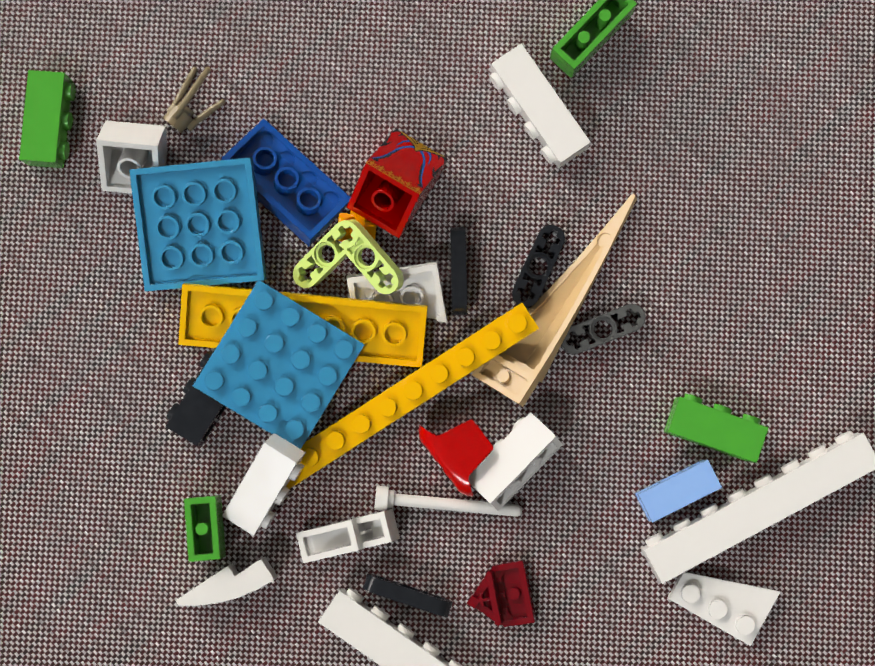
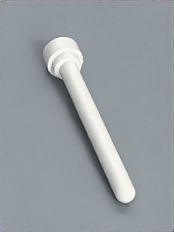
(388, 498)

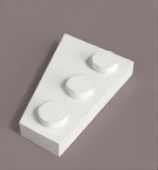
(420, 287)
(725, 604)

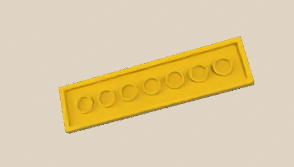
(389, 330)

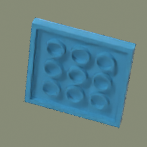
(198, 224)
(278, 364)

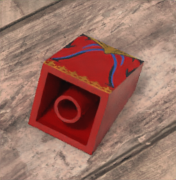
(396, 182)

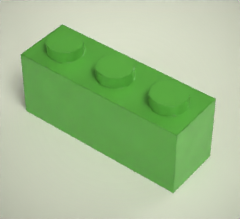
(590, 34)
(46, 119)
(716, 428)

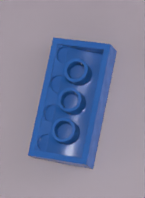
(290, 183)

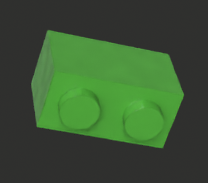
(204, 528)

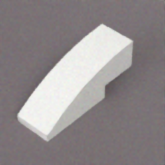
(348, 536)
(229, 584)

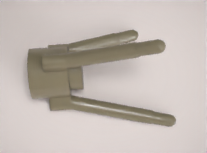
(179, 114)

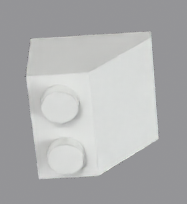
(128, 147)

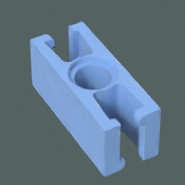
(678, 490)

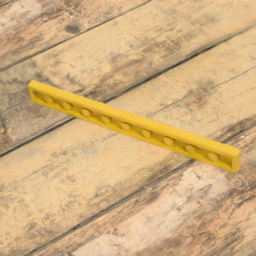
(415, 390)

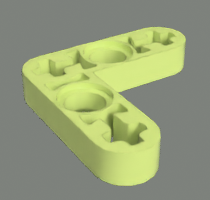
(353, 249)

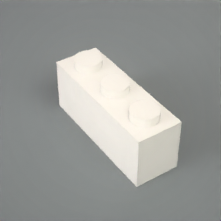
(514, 460)
(265, 484)

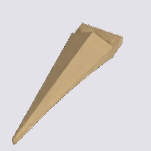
(525, 364)

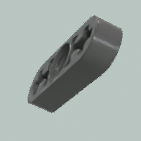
(620, 314)

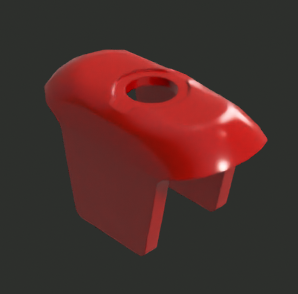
(458, 452)

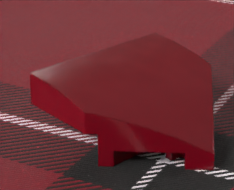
(505, 595)

